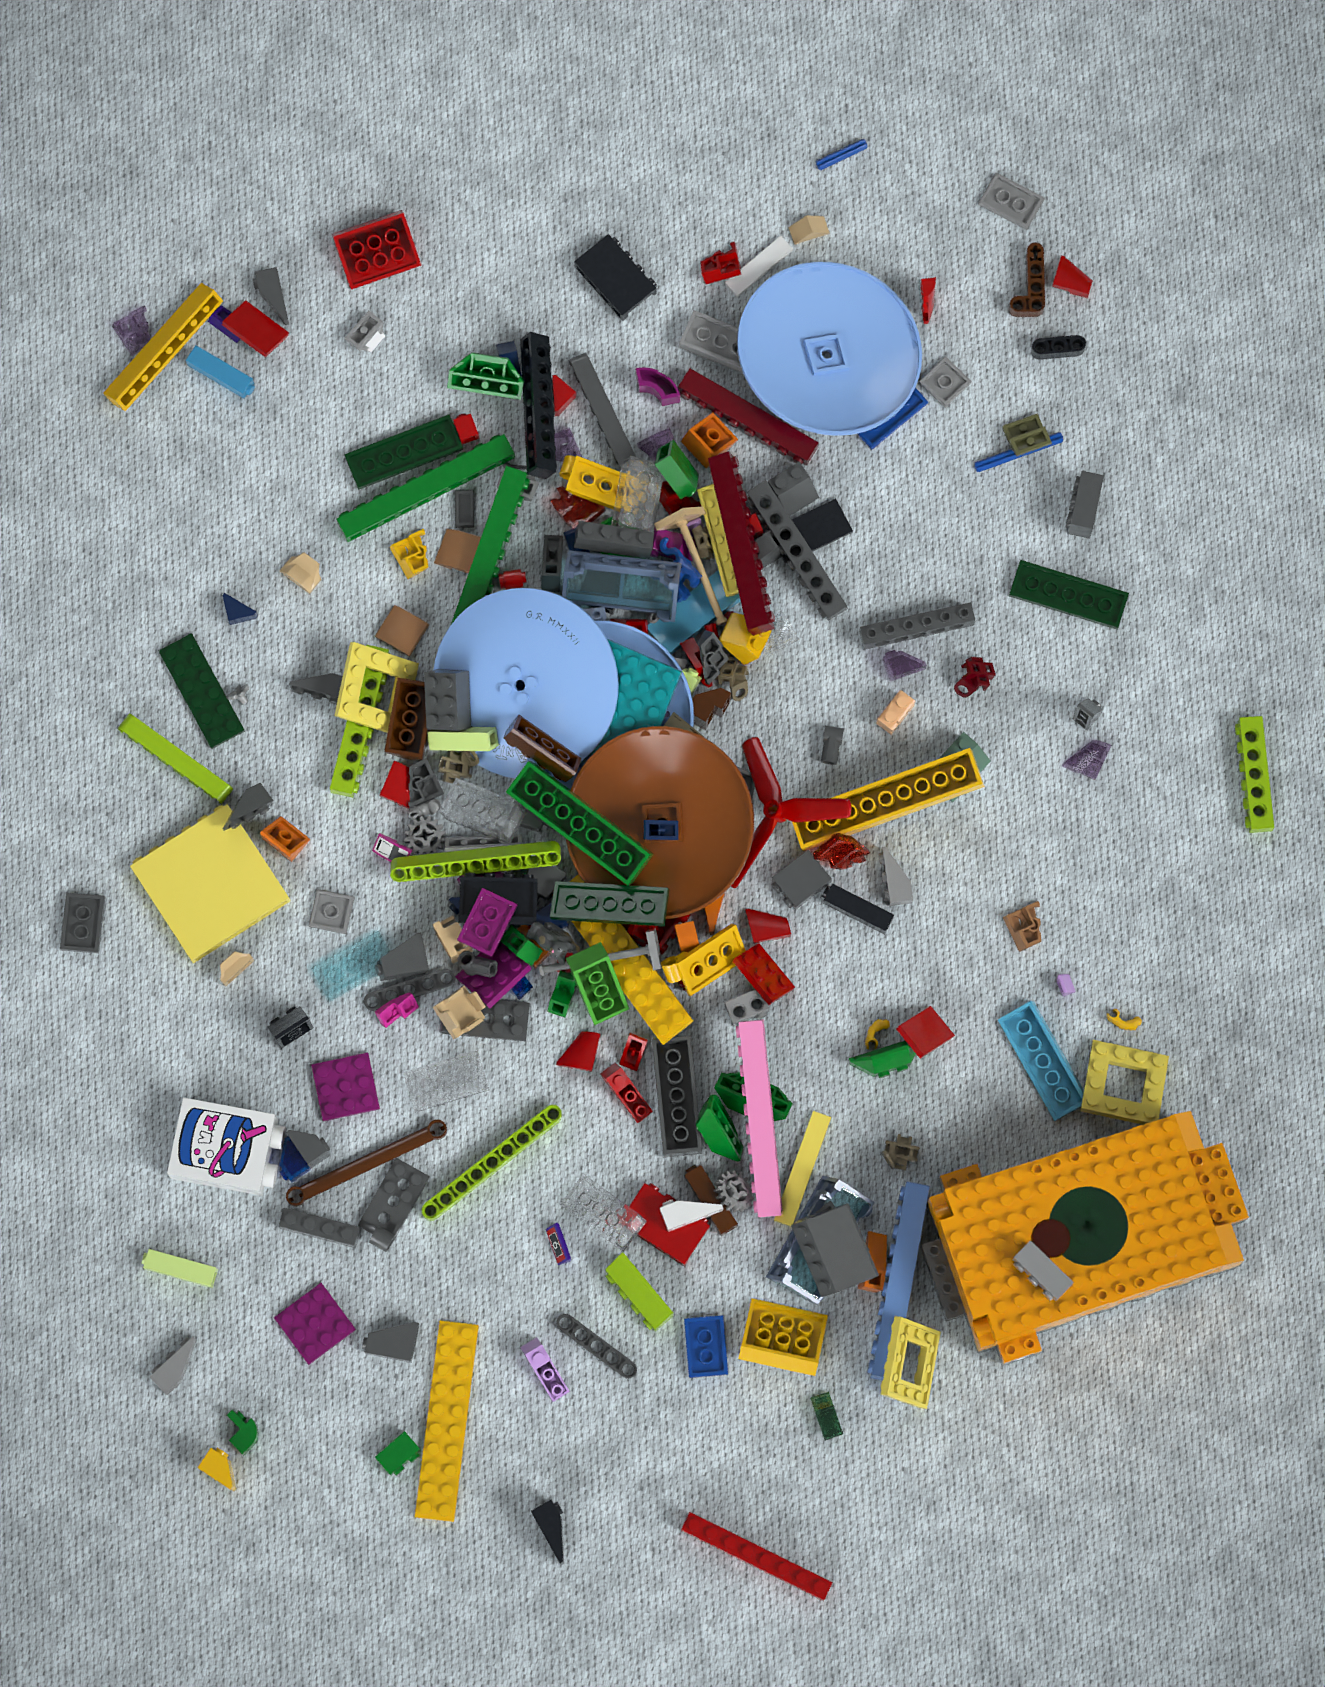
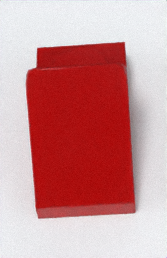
(638, 932)

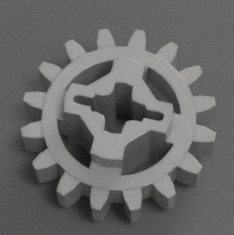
(432, 835)
(732, 1190)

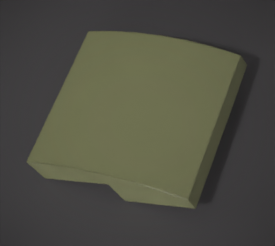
(1026, 435)

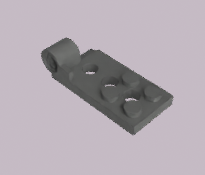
(498, 1029)
(385, 1234)

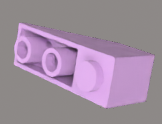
(544, 1369)

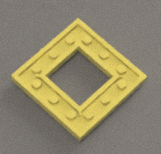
(357, 660)
(1140, 1113)
(892, 1384)

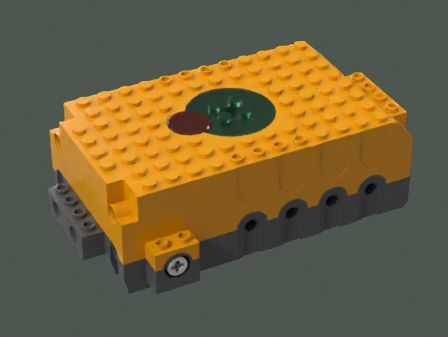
(1111, 1214)

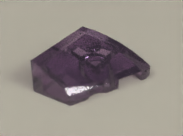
(1088, 759)

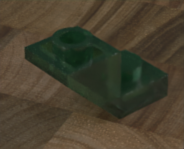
(826, 1416)

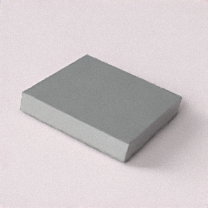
(945, 382)
(331, 911)

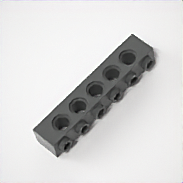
(917, 626)

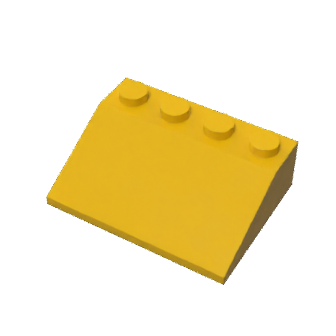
(783, 1337)

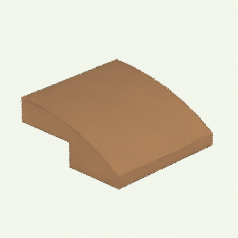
(457, 550)
(402, 630)

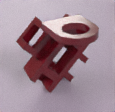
(973, 678)

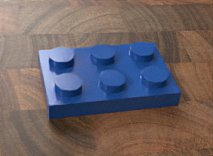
(706, 1346)

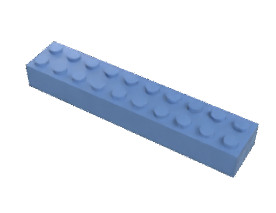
(900, 1270)

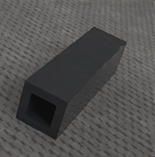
(857, 908)

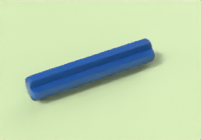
(841, 154)

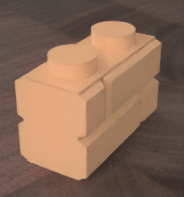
(895, 712)

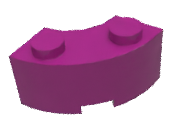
(657, 384)
(675, 540)

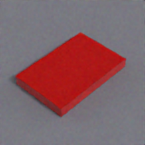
(255, 328)
(925, 1032)

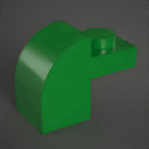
(562, 994)
(248, 1432)

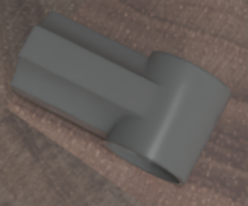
(832, 740)
(477, 965)

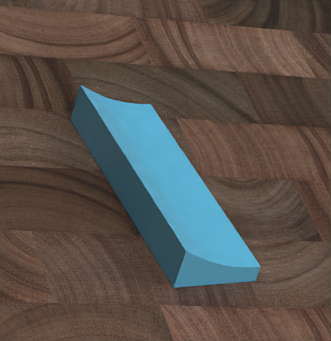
(692, 615)
(1043, 1060)

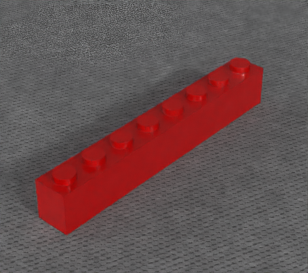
(756, 1556)

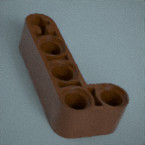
(1031, 280)

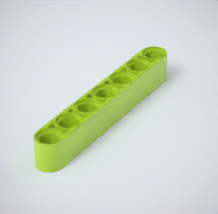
(176, 758)

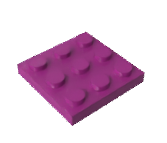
(509, 973)
(345, 1087)
(315, 1323)

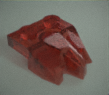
(576, 509)
(841, 851)

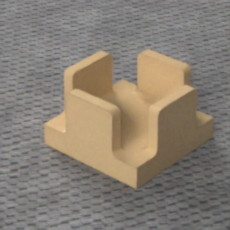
(448, 937)
(460, 1011)

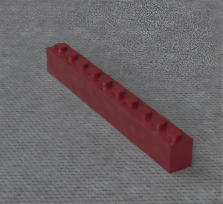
(741, 543)

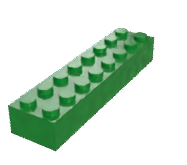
(579, 823)

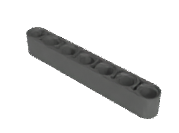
(601, 408)

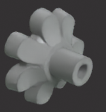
(239, 694)

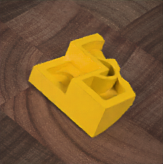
(415, 560)

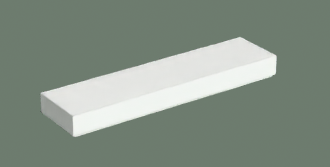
(759, 266)

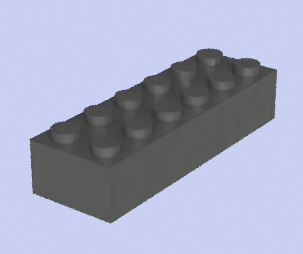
(677, 1097)

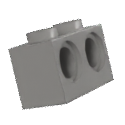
(744, 1002)

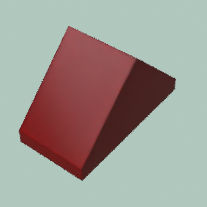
(562, 395)
(633, 1052)

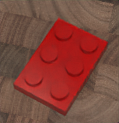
(763, 974)

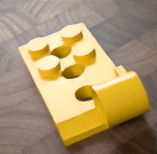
(576, 468)
(682, 966)

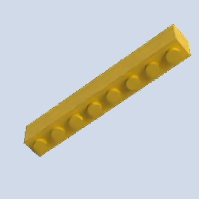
(163, 346)

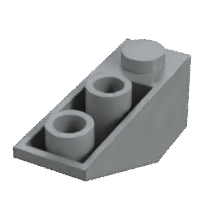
(897, 883)
(171, 1373)

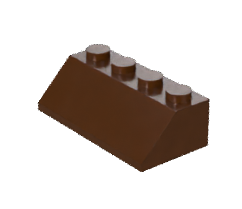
(407, 723)
(542, 748)

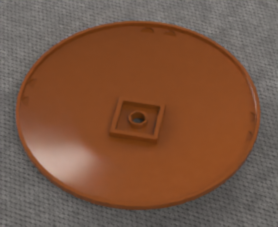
(676, 778)

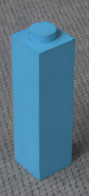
(220, 372)

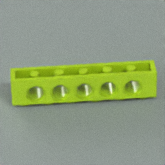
(1255, 727)

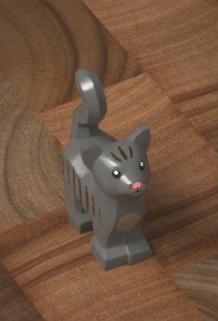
(553, 940)

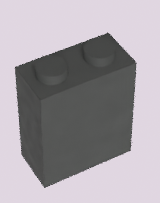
(800, 880)

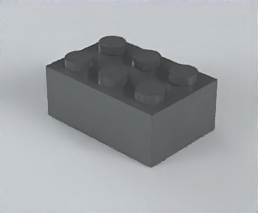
(1084, 504)
(447, 699)

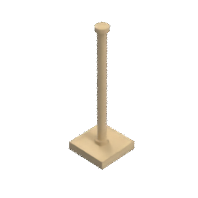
(680, 520)

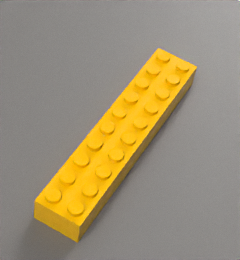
(897, 797)

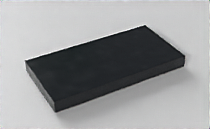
(819, 527)

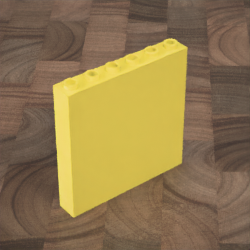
(209, 883)

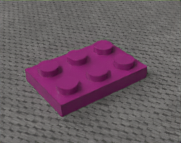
(487, 922)

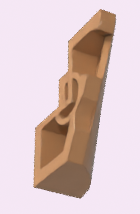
(1028, 932)

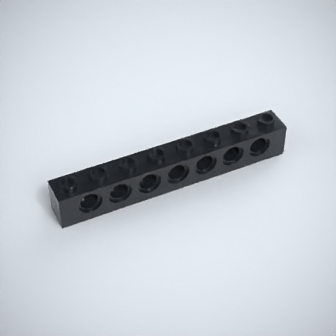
(538, 405)

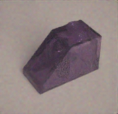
(901, 664)

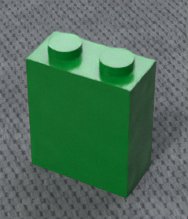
(677, 469)

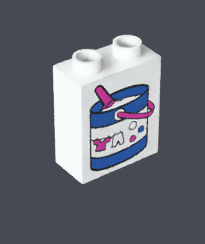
(225, 1147)

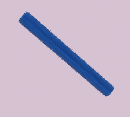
(1009, 455)

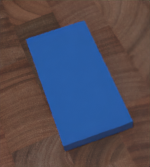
(877, 435)

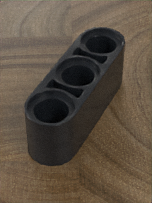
(1064, 341)

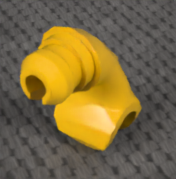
(1130, 1024)
(878, 1025)

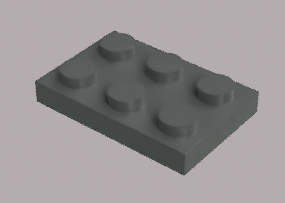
(82, 923)

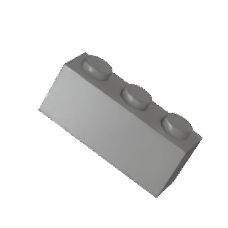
(1042, 1271)

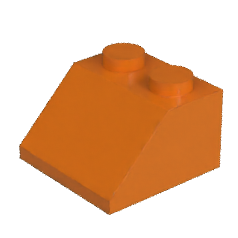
(708, 439)

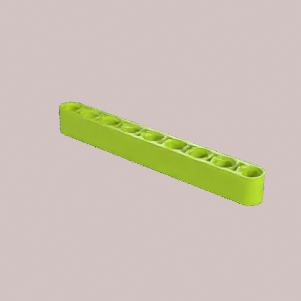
(483, 855)
(487, 1171)

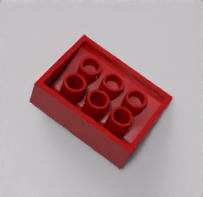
(376, 249)

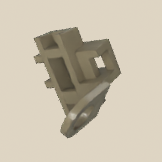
(703, 542)
(735, 677)
(461, 759)
(897, 1155)

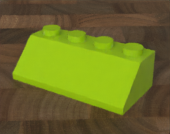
(639, 1292)

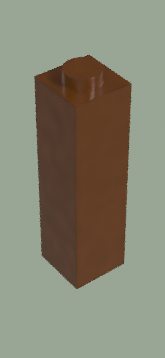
(704, 1191)

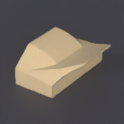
(302, 571)
(233, 966)

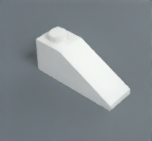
(683, 1213)

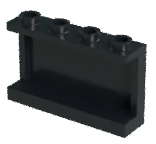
(615, 276)
(517, 890)

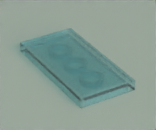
(351, 966)

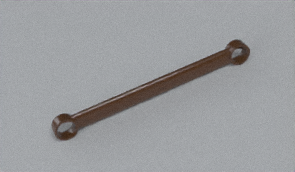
(366, 1163)

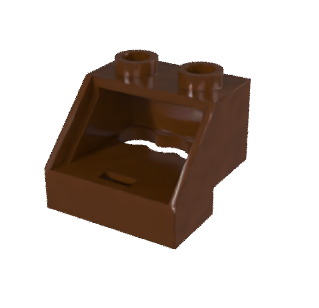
(710, 704)

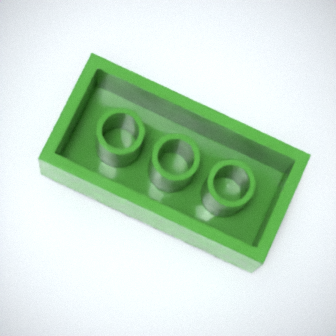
(597, 983)

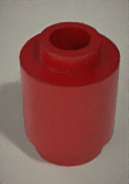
(512, 579)

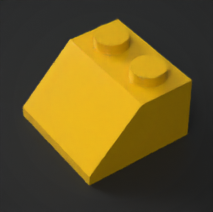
(740, 641)
(218, 1467)

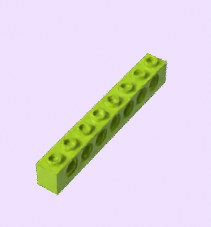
(349, 787)

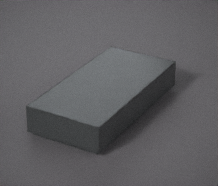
(464, 508)

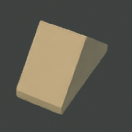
(808, 228)

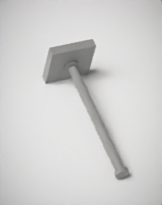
(652, 949)

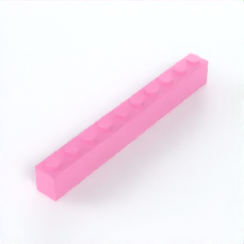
(760, 1118)

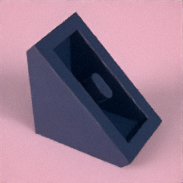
(509, 351)
(237, 611)
(660, 830)

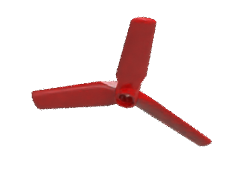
(777, 810)

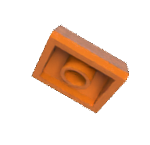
(284, 838)

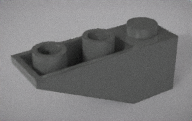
(319, 686)
(252, 802)

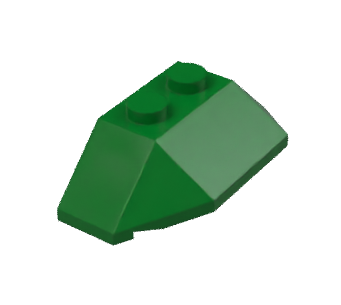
(486, 376)
(884, 1060)
(730, 1091)
(719, 1129)

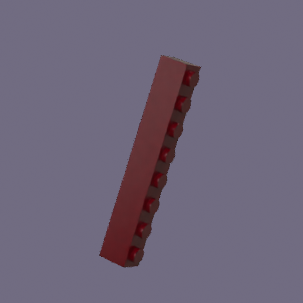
(748, 417)

